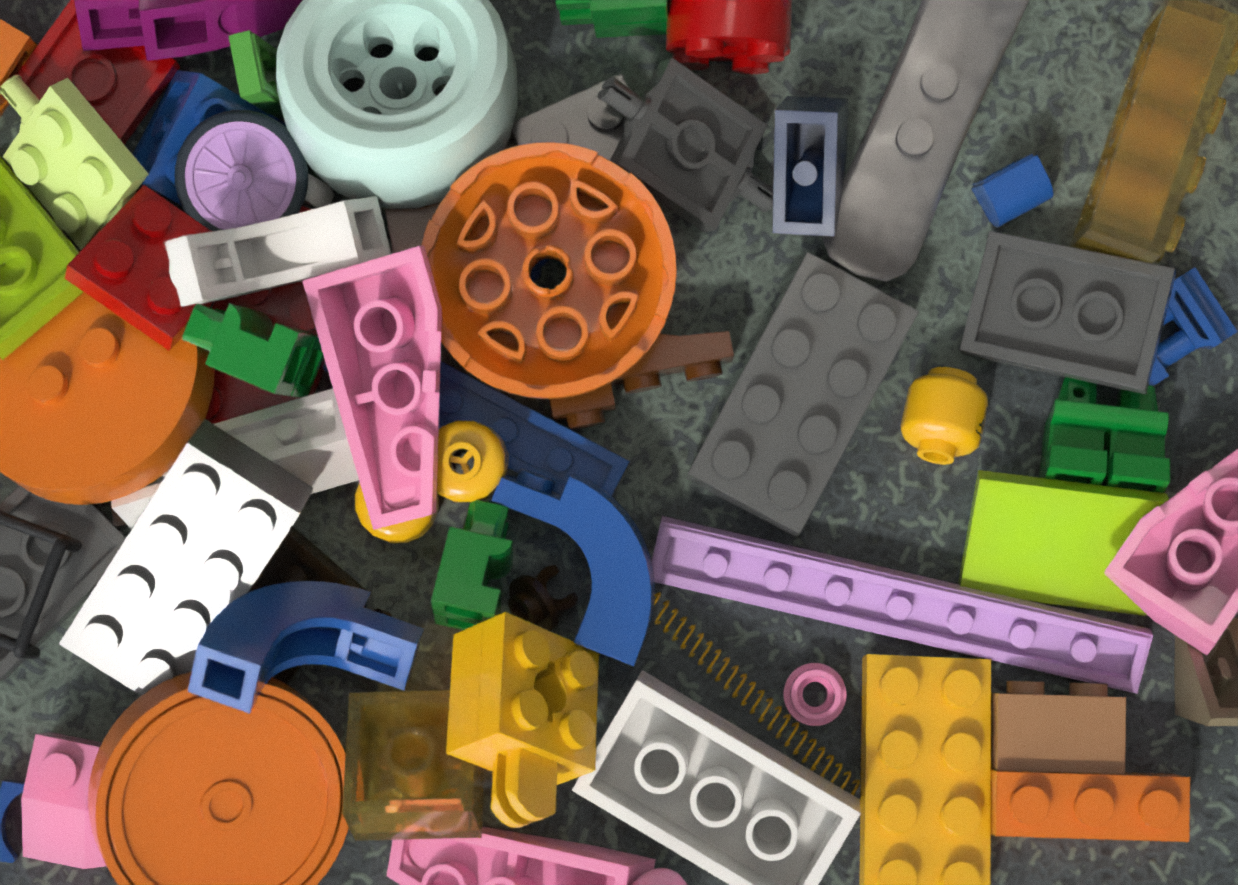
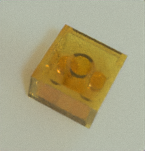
(399, 771)

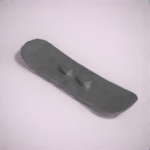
(919, 133)

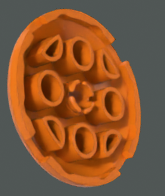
(564, 208)

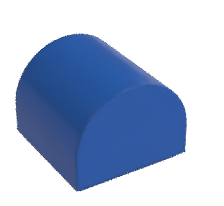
(1013, 190)

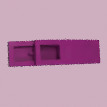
(176, 26)

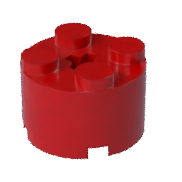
(731, 31)

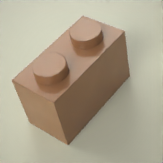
(1058, 731)

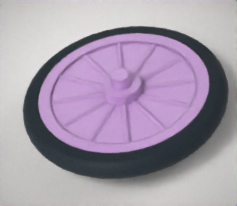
(240, 171)

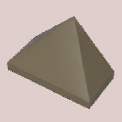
(1208, 684)

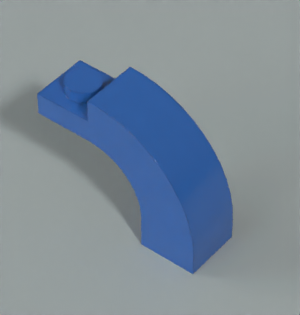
(615, 552)
(296, 627)

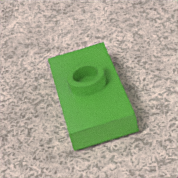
(256, 71)

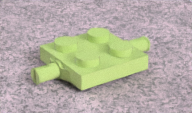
(70, 158)

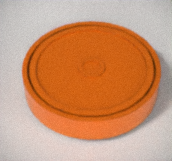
(97, 406)
(218, 791)

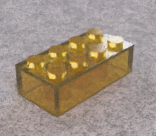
(1158, 132)

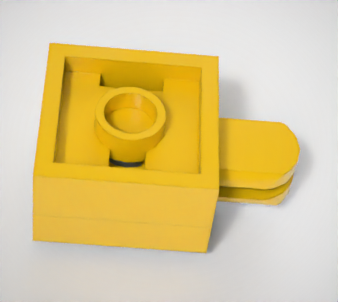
(524, 711)

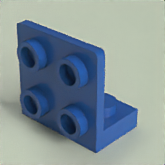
(184, 105)

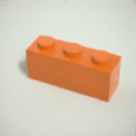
(1091, 805)

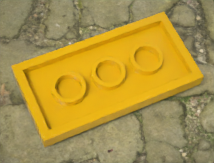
(925, 771)

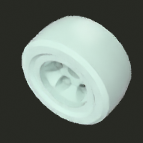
(394, 131)

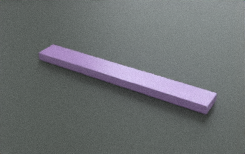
(900, 605)

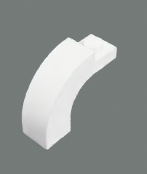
(276, 251)

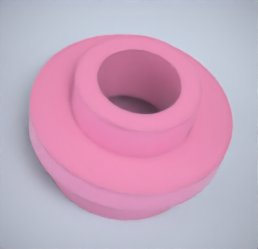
(834, 688)

